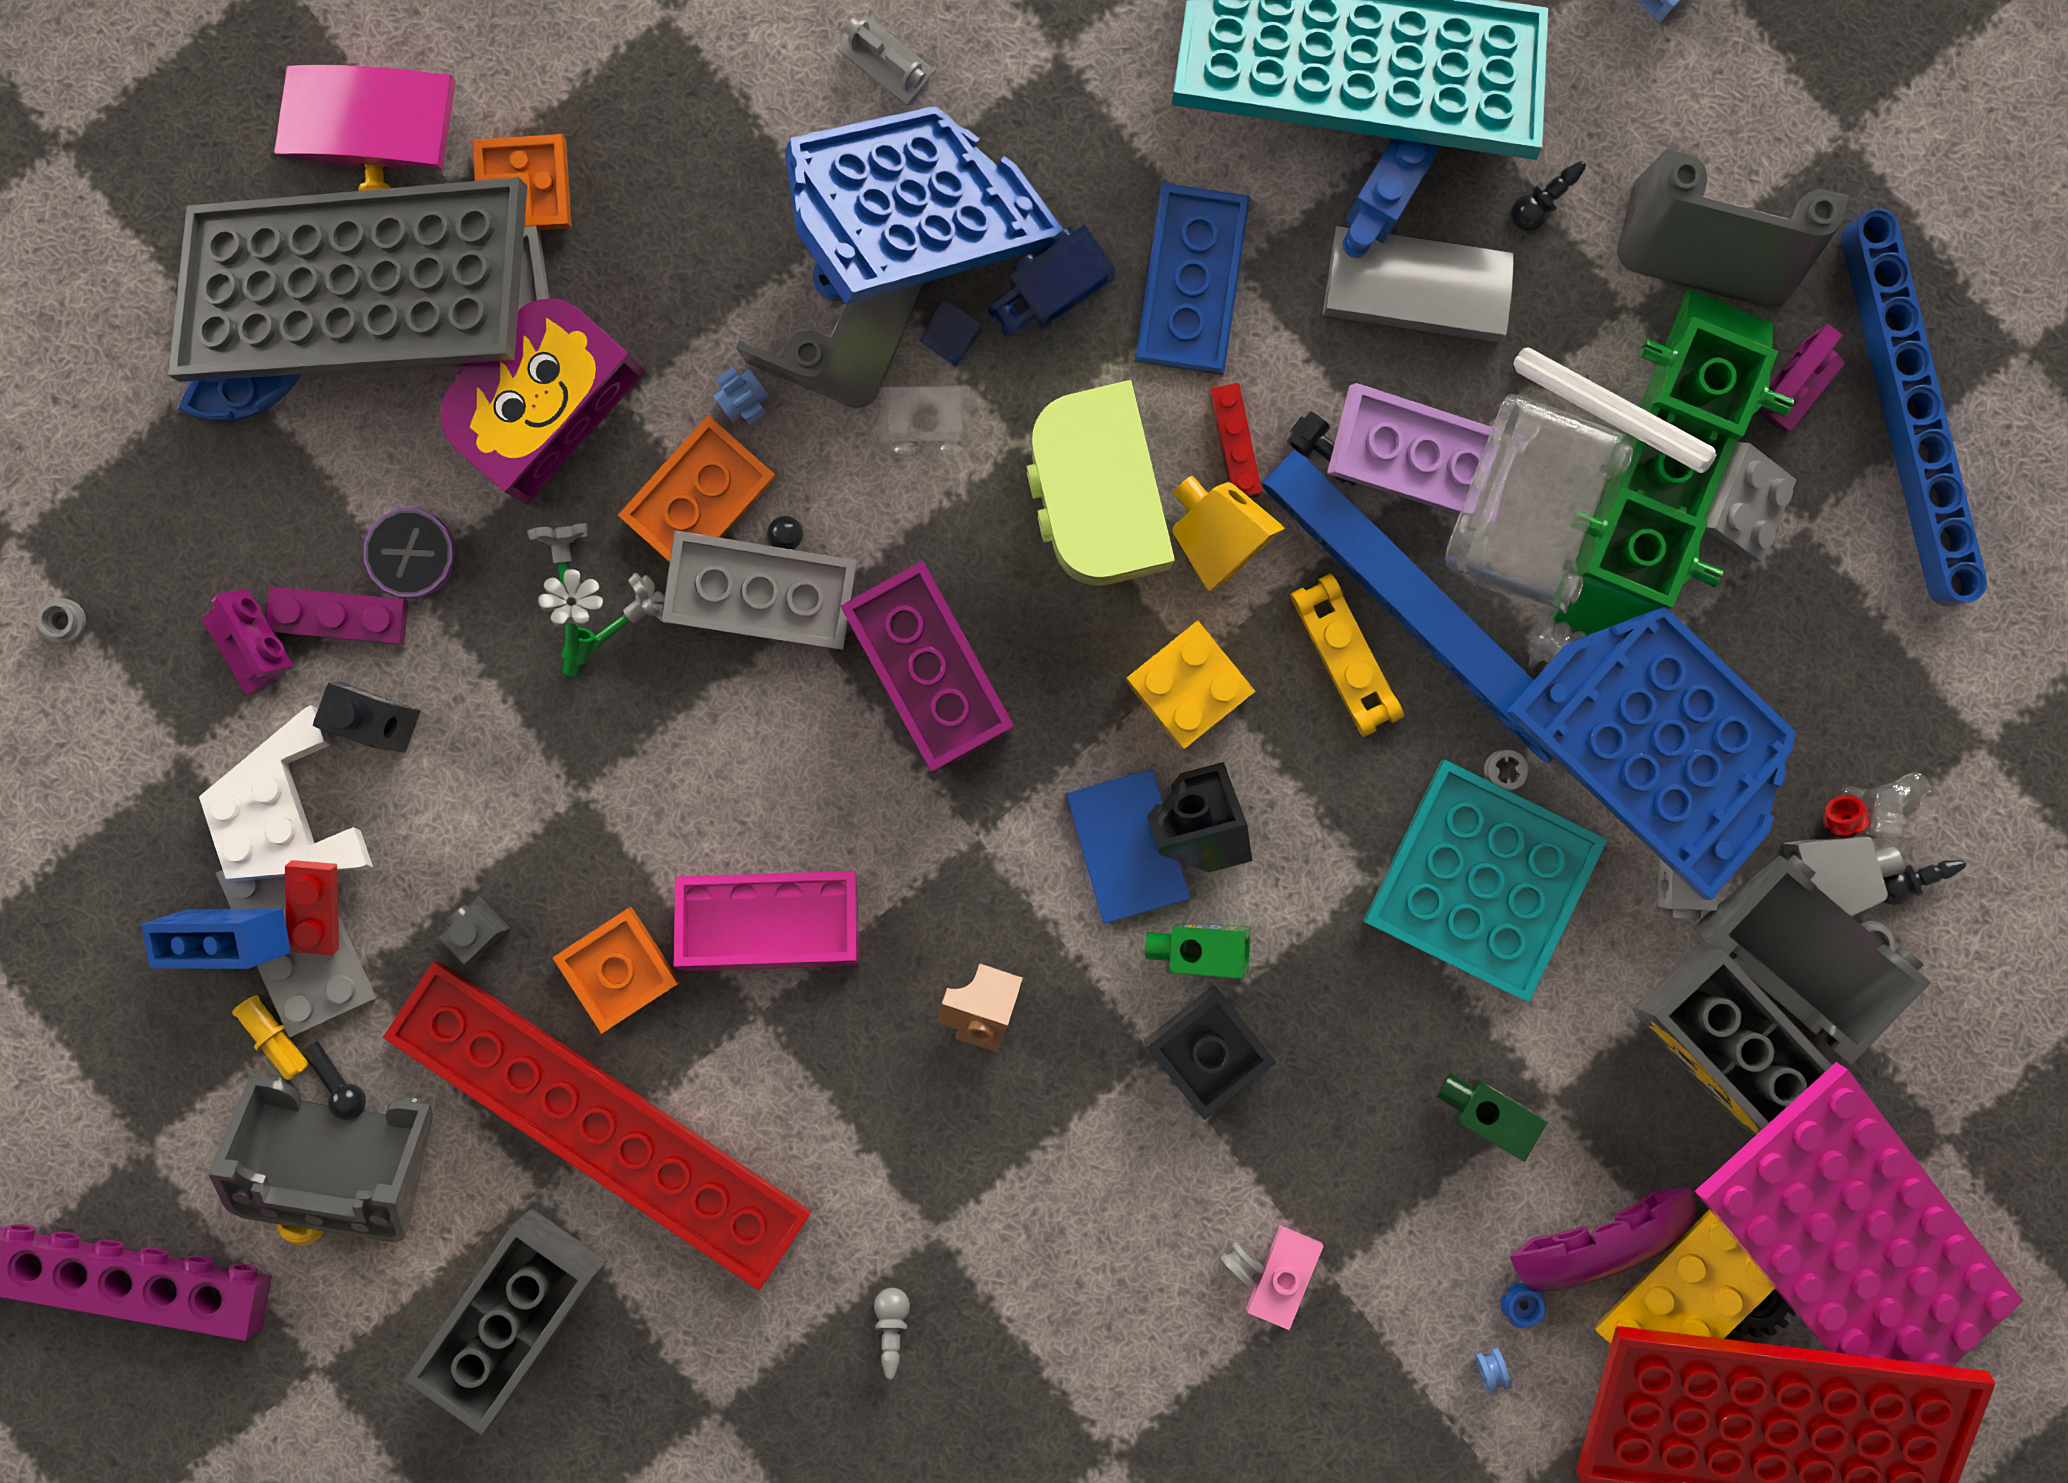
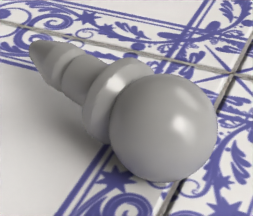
(891, 1309)

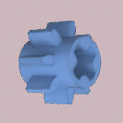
(741, 395)

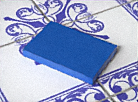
(1120, 847)

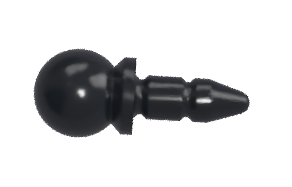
(1532, 209)
(1902, 885)

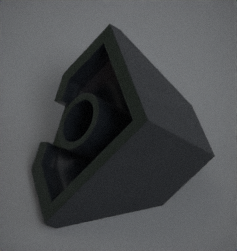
(1202, 821)

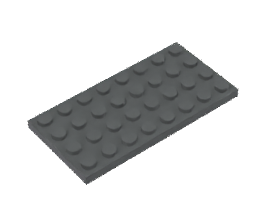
(350, 281)

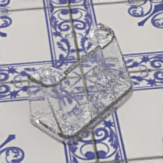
(1534, 502)

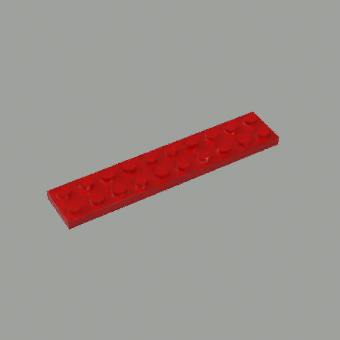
(597, 1124)

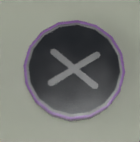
(409, 553)

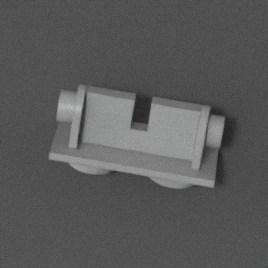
(885, 59)

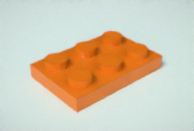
(698, 489)

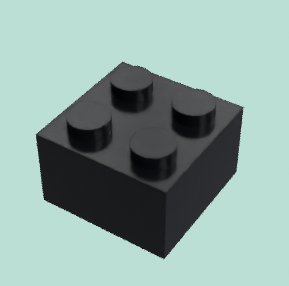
(1209, 1052)

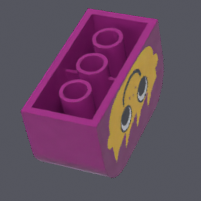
(534, 411)

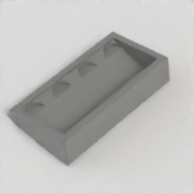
(1422, 286)

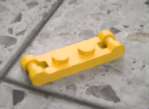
(1346, 655)

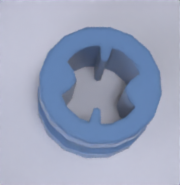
(1493, 1371)

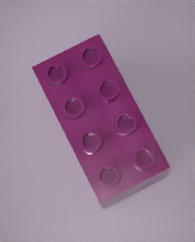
(927, 667)

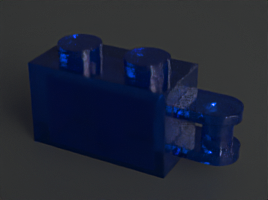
(1054, 280)

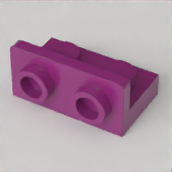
(1806, 375)
(246, 640)

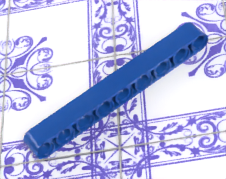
(1921, 388)
(1401, 589)

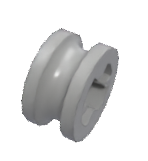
(1520, 768)
(1242, 1263)

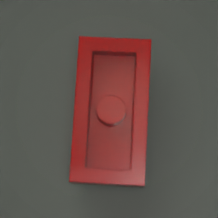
(312, 907)

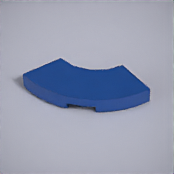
(234, 397)

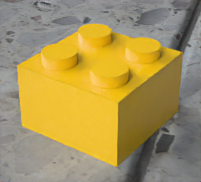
(1189, 685)

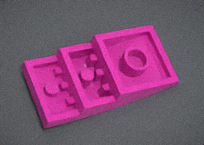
(365, 116)

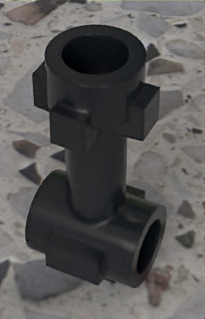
(1309, 435)

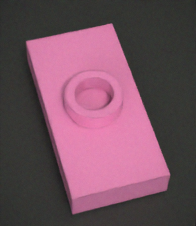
(1285, 1277)

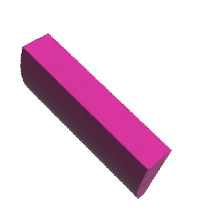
(766, 921)

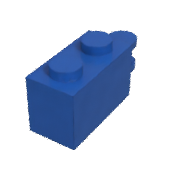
(1386, 194)

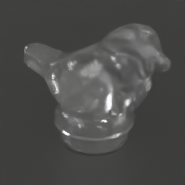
(1891, 804)

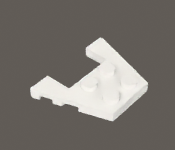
(259, 814)

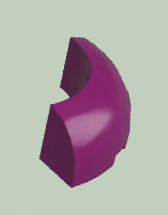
(1585, 1257)

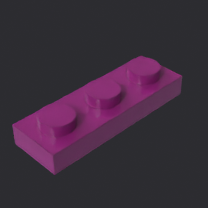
(337, 615)

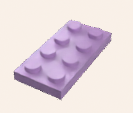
(1407, 448)

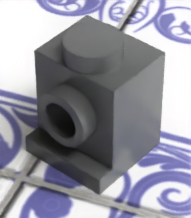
(473, 931)

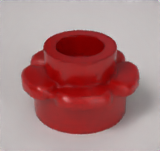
(1846, 816)

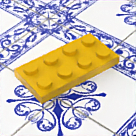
(1694, 1289)

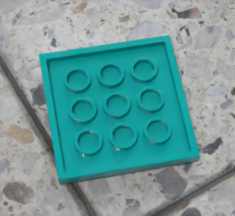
(1485, 880)

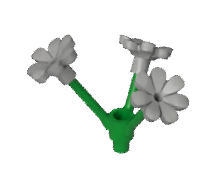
(573, 601)

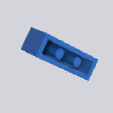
(216, 938)

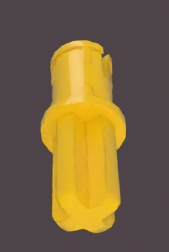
(270, 1037)

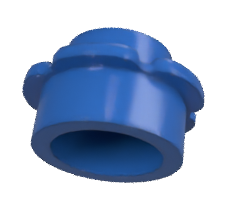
(1528, 1316)

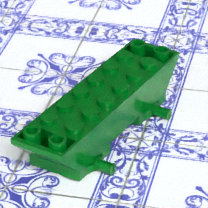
(1653, 515)

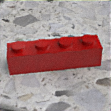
(1235, 439)

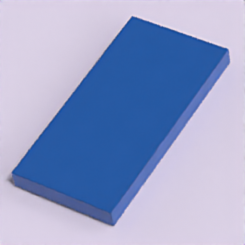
(1192, 278)

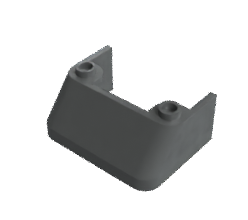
(855, 357)

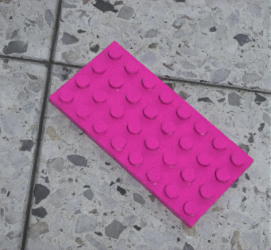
(1858, 1232)

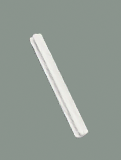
(1615, 410)

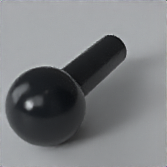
(785, 533)
(345, 1099)

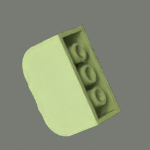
(1098, 487)

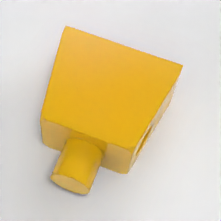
(1221, 530)

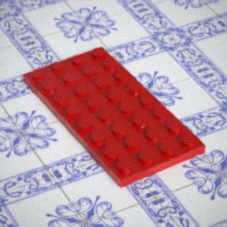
(1775, 1414)

